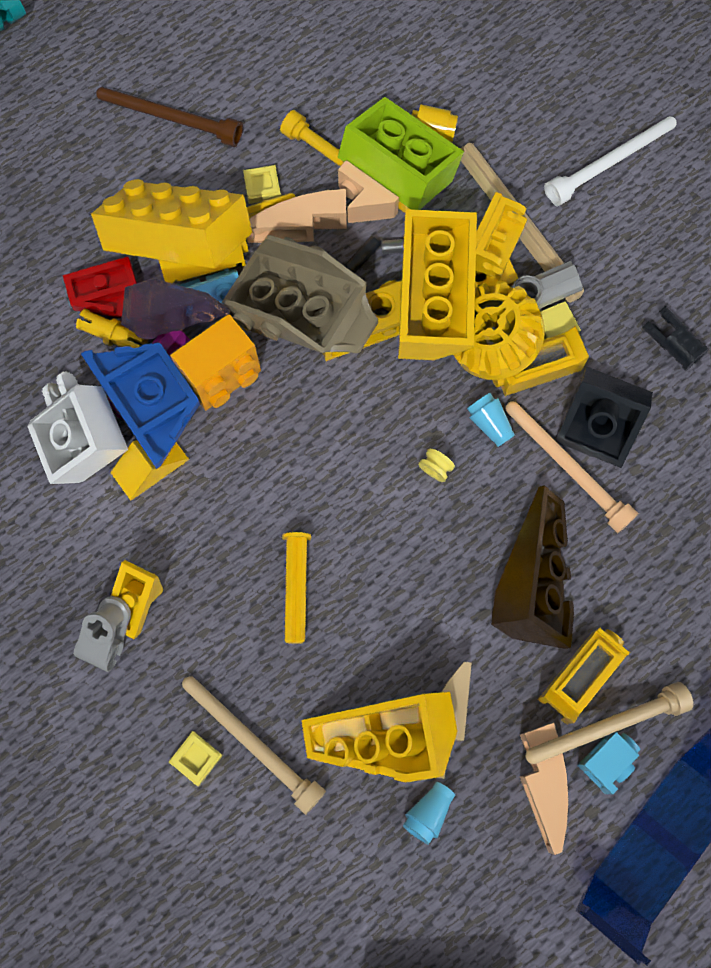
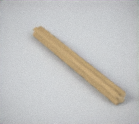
(531, 236)

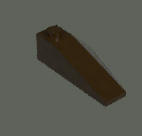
(531, 589)

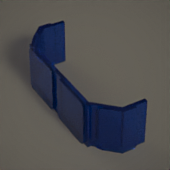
(653, 855)

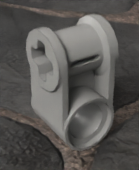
(103, 633)

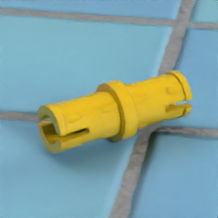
(109, 330)

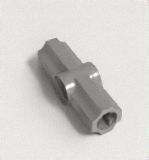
(548, 286)

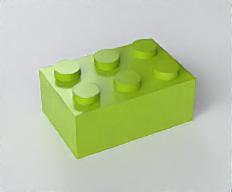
(400, 153)

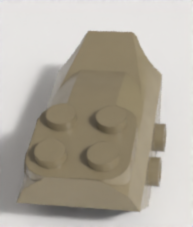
(301, 298)

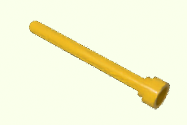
(295, 127)

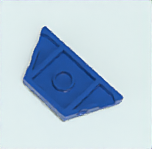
(147, 394)

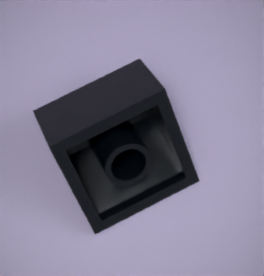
(604, 417)

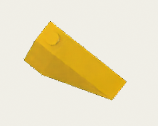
(392, 738)

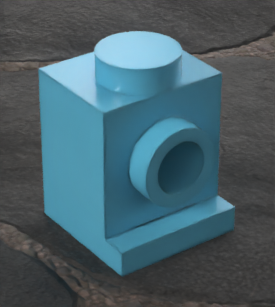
(610, 761)

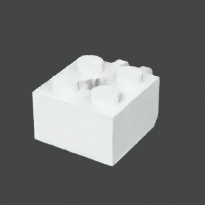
(75, 431)

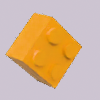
(218, 362)

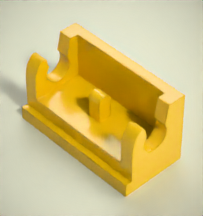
(498, 235)

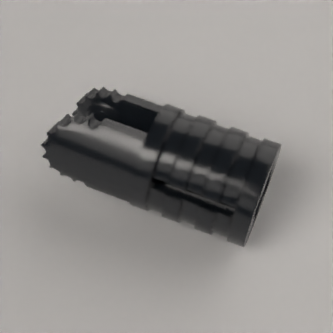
(681, 343)

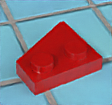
(100, 287)

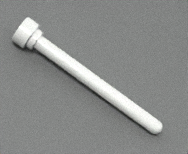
(561, 188)

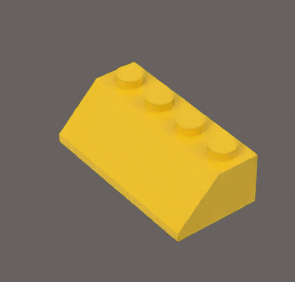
(437, 284)

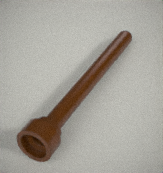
(227, 130)

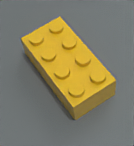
(173, 223)

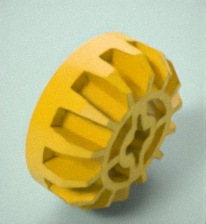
(503, 350)

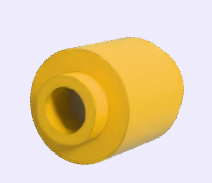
(437, 119)

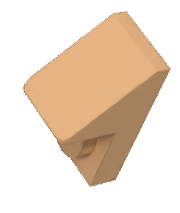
(369, 198)

